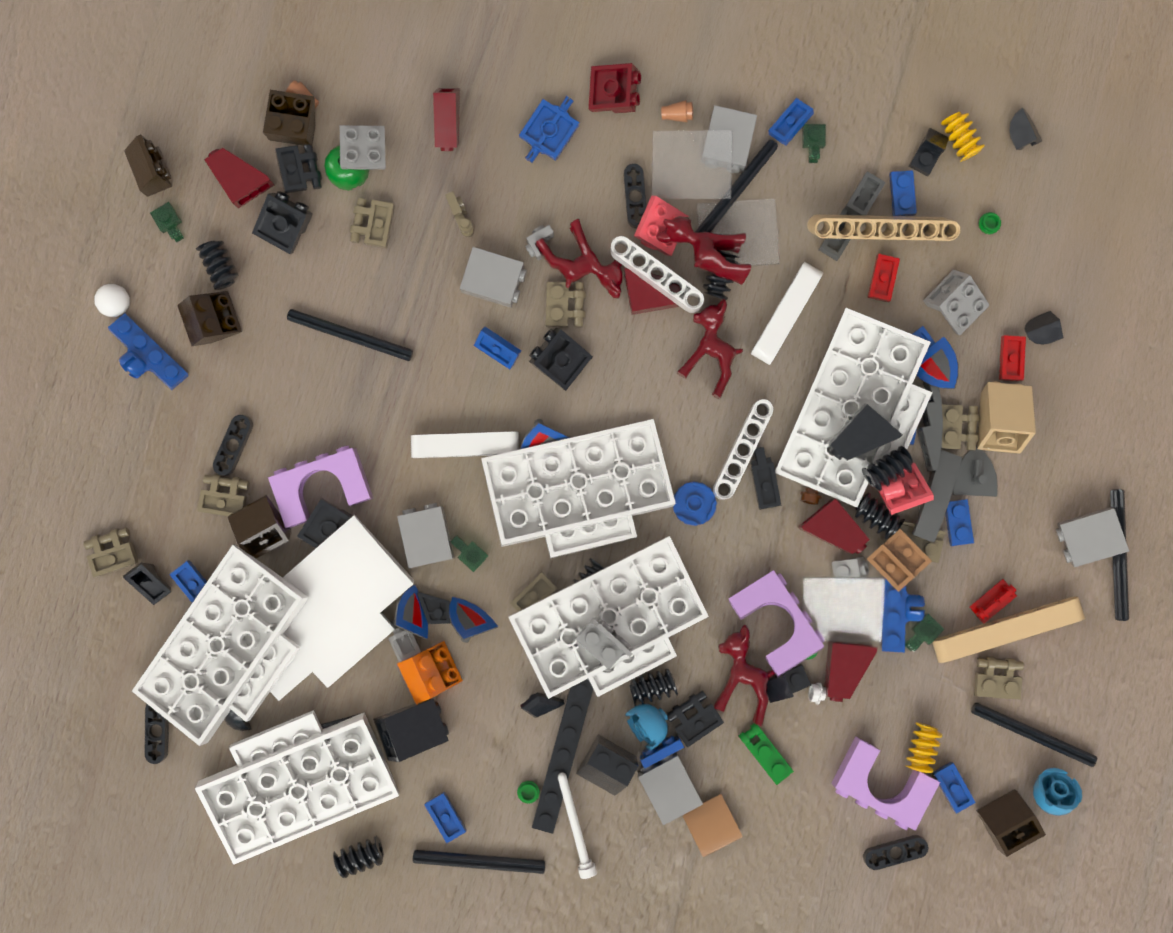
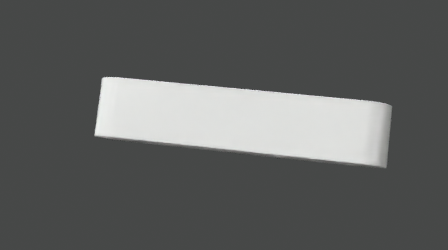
(652, 264)
(787, 313)
(751, 443)
(463, 444)

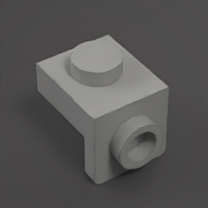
(538, 233)
(850, 567)
(403, 644)

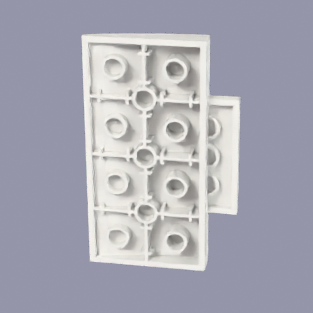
(862, 365)
(579, 488)
(348, 587)
(638, 597)
(224, 648)
(295, 783)

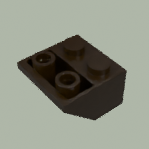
(290, 118)
(147, 166)
(209, 317)
(259, 527)
(1010, 823)

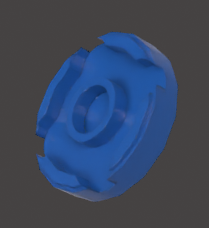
(694, 503)

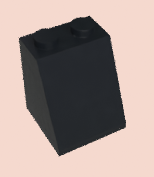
(862, 434)
(411, 730)
(608, 766)

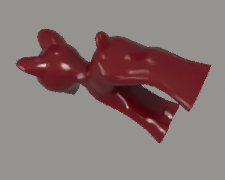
(706, 246)
(608, 275)
(710, 344)
(742, 672)

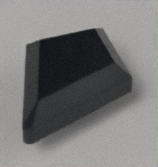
(435, 608)
(539, 704)

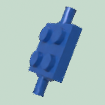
(549, 129)

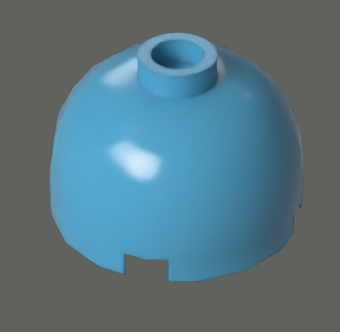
(648, 724)
(1056, 792)

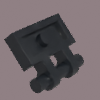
(292, 171)
(698, 724)

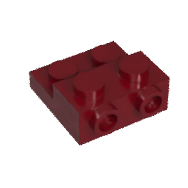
(614, 88)

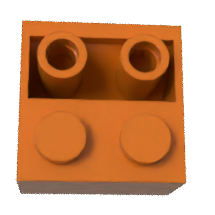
(430, 672)

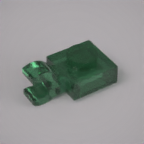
(814, 138)
(167, 221)
(471, 554)
(925, 631)

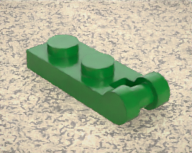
(766, 754)

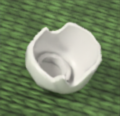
(112, 300)

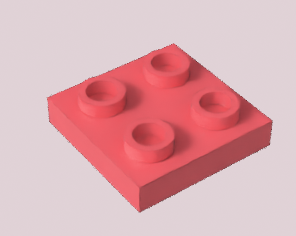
(652, 224)
(906, 491)

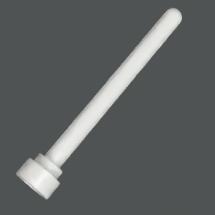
(586, 867)

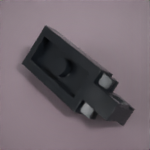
(765, 480)

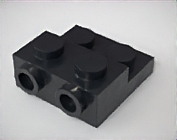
(282, 221)
(560, 358)
(323, 523)

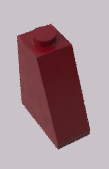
(446, 118)
(237, 177)
(644, 297)
(836, 528)
(845, 668)

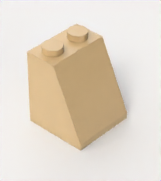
(1005, 417)

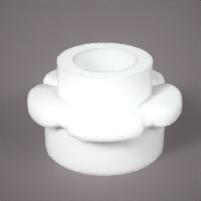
(817, 693)

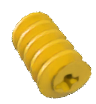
(961, 133)
(924, 748)

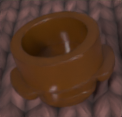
(810, 496)

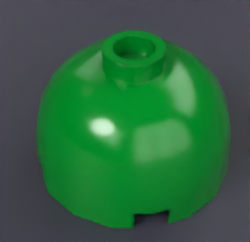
(343, 178)

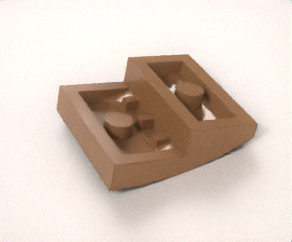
(899, 560)
(712, 825)

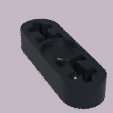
(628, 181)
(233, 427)
(161, 747)
(909, 841)

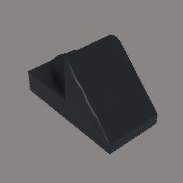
(928, 152)
(147, 582)
(786, 684)

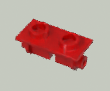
(993, 601)

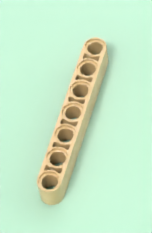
(893, 231)
(1008, 629)

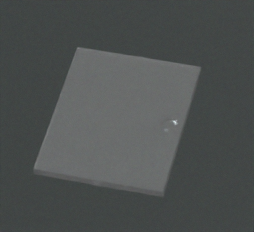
(692, 164)
(755, 219)
(845, 607)

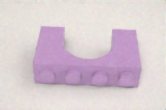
(289, 484)
(772, 591)
(905, 808)

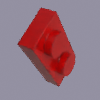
(883, 278)
(1012, 358)

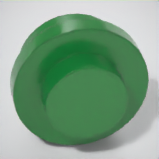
(989, 223)
(528, 792)

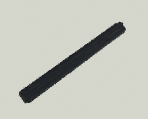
(738, 186)
(350, 335)
(1120, 561)
(1034, 734)
(479, 861)

